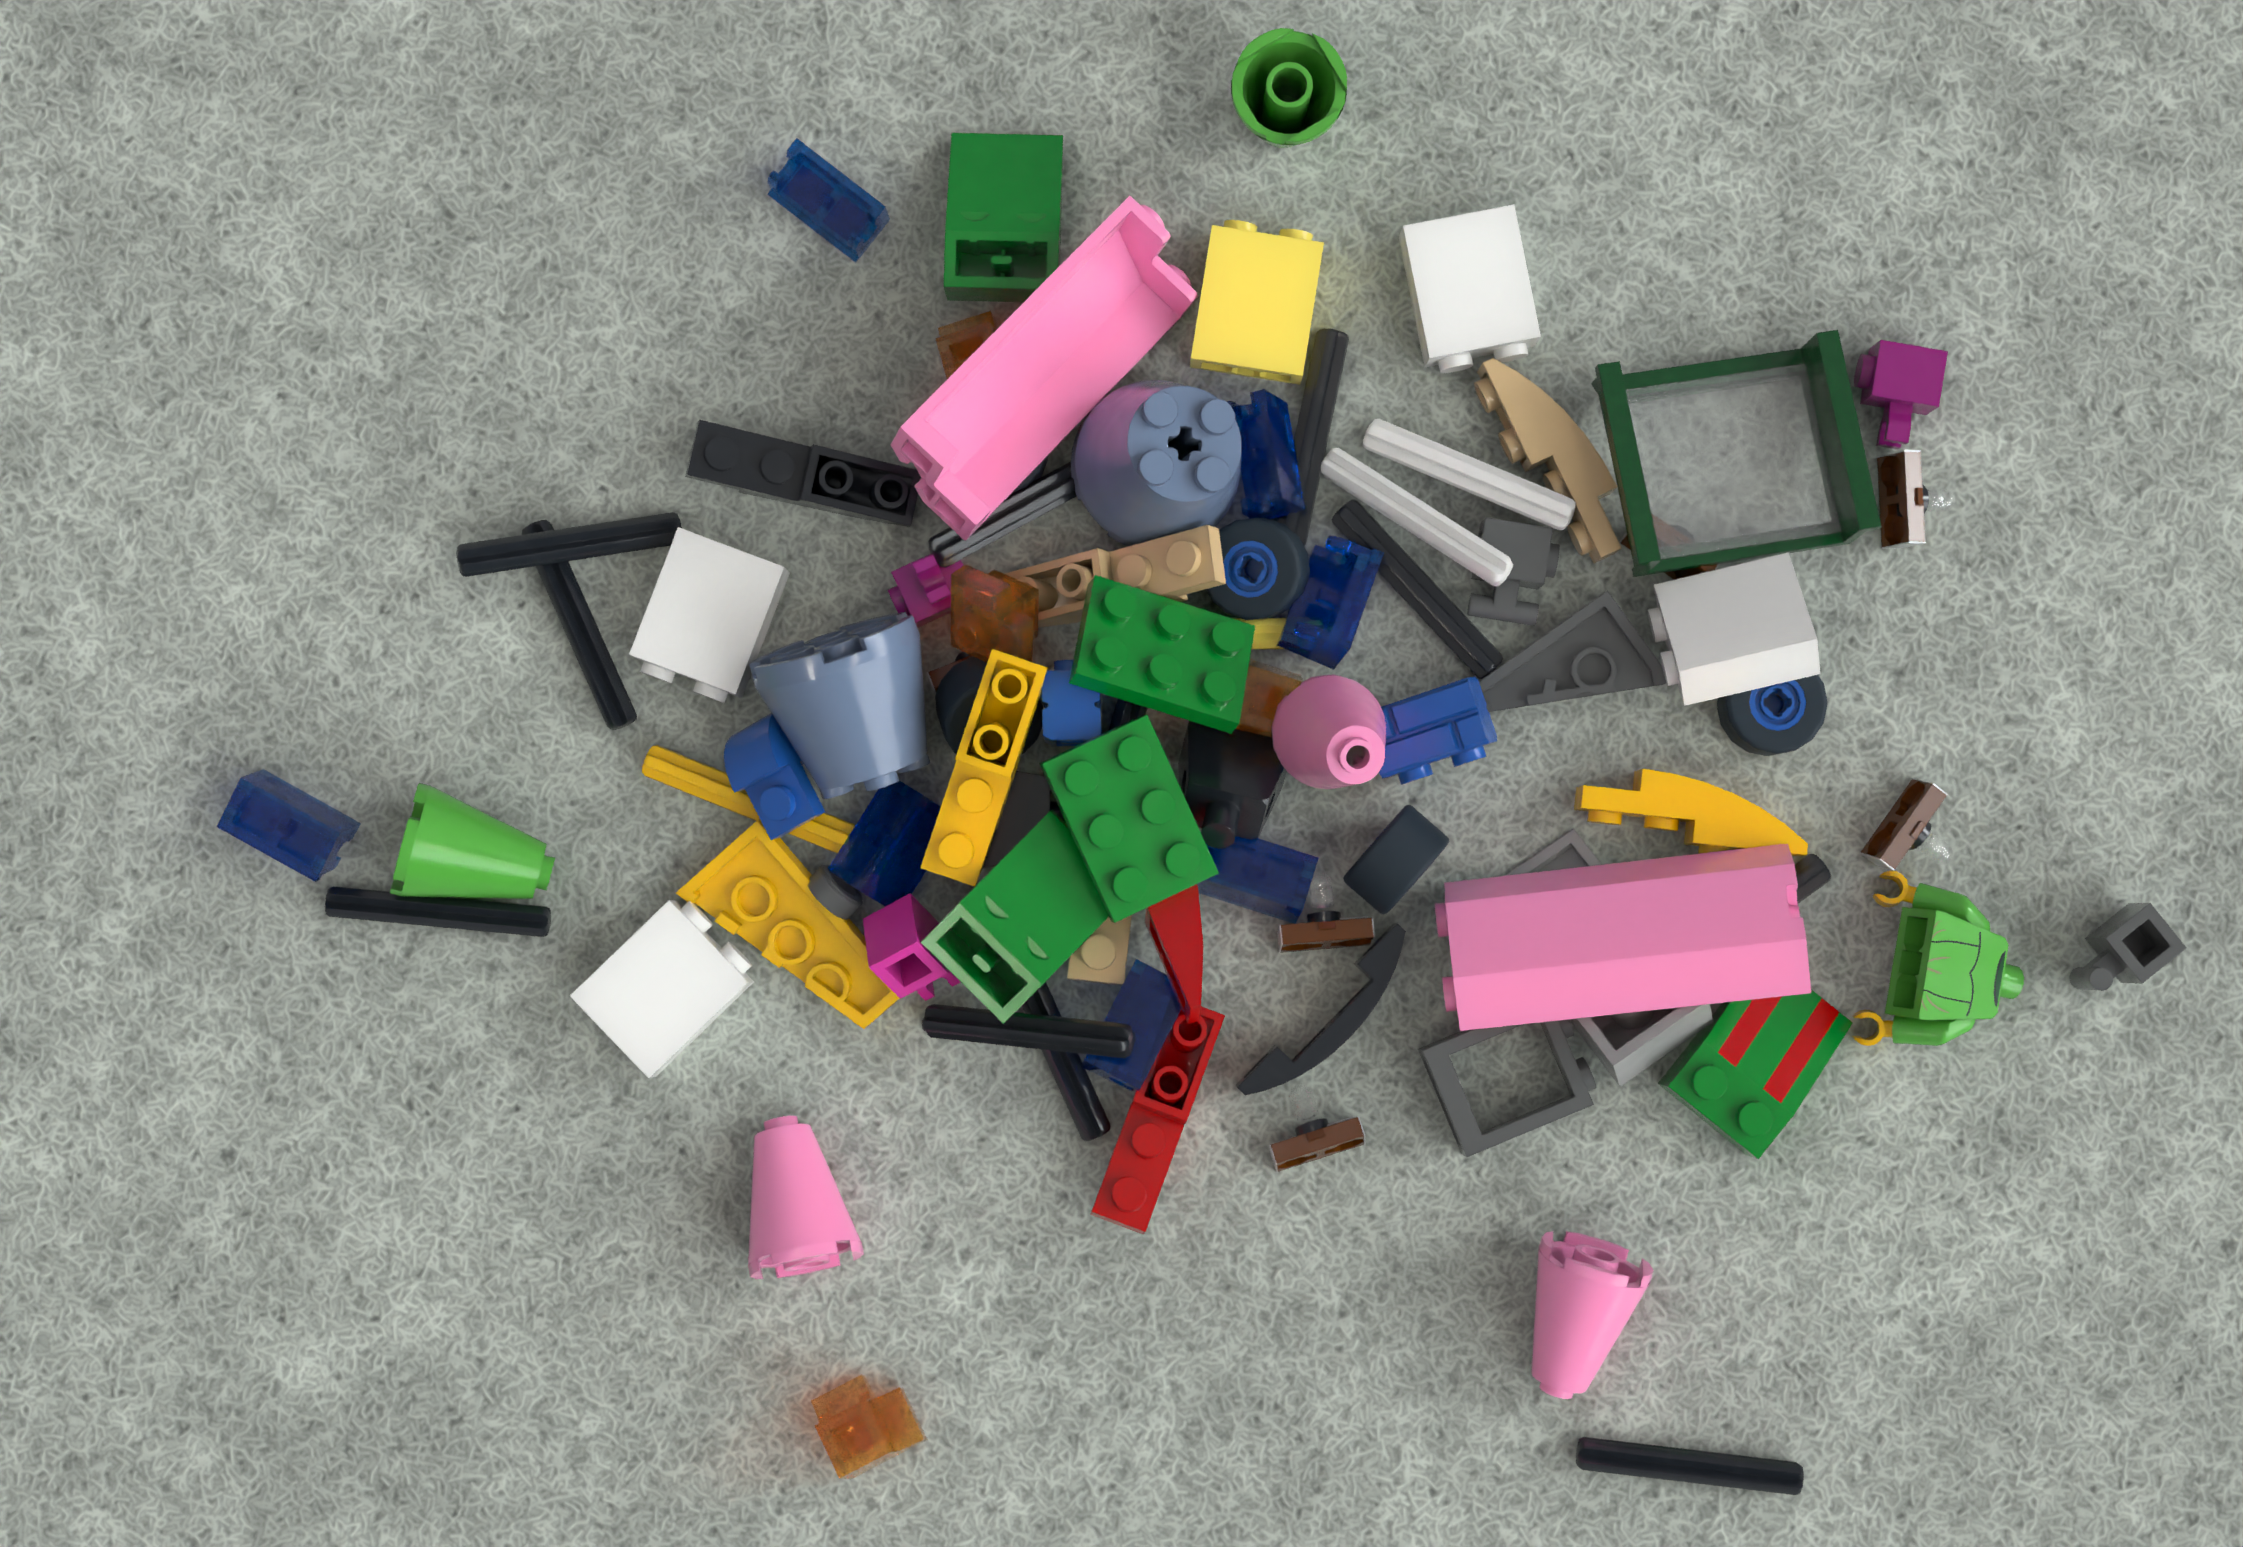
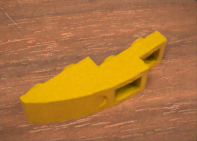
(984, 767)
(1712, 815)

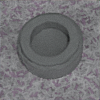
(835, 893)

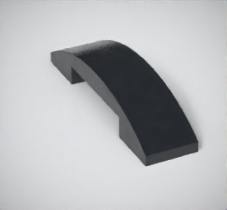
(1378, 965)

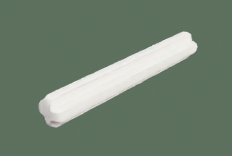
(1469, 474)
(1416, 517)

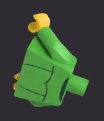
(1942, 968)

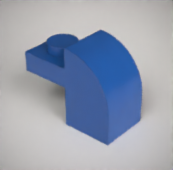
(773, 777)

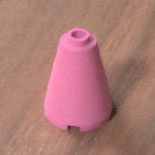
(1330, 733)
(795, 1204)
(1581, 1308)

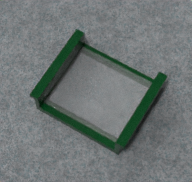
(1737, 457)

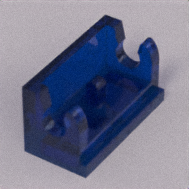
(827, 201)
(1268, 457)
(1332, 604)
(287, 824)
(888, 844)
(1261, 877)
(1150, 1009)

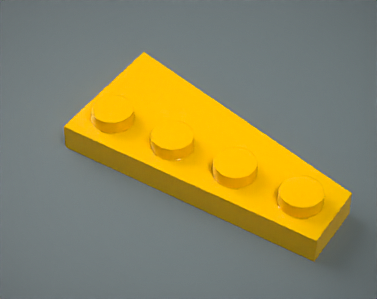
(765, 898)

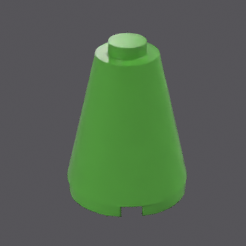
(1289, 87)
(466, 853)

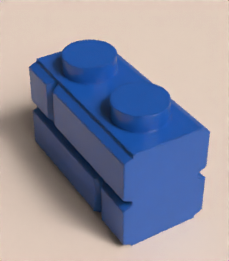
(1070, 711)
(1435, 727)

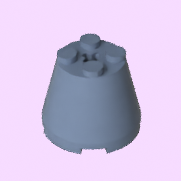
(1157, 460)
(851, 702)

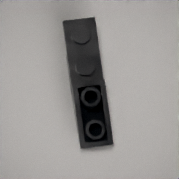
(803, 474)

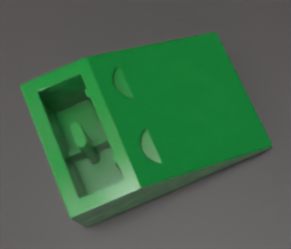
(1002, 215)
(1020, 920)

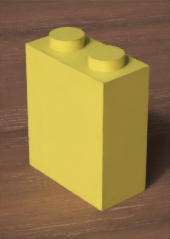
(1257, 302)

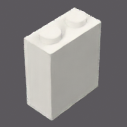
(1470, 288)
(708, 615)
(1734, 629)
(664, 986)

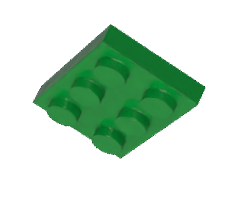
(1162, 654)
(1129, 818)

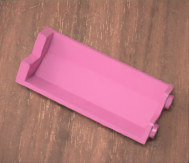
(1044, 369)
(1624, 938)

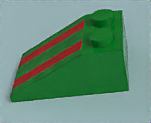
(1756, 1065)

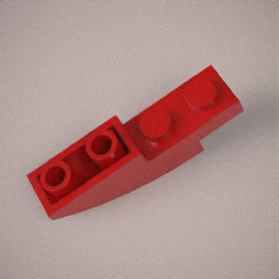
(1156, 1123)

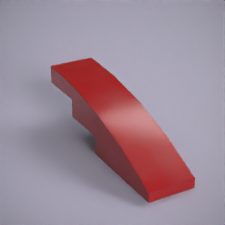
(1179, 943)

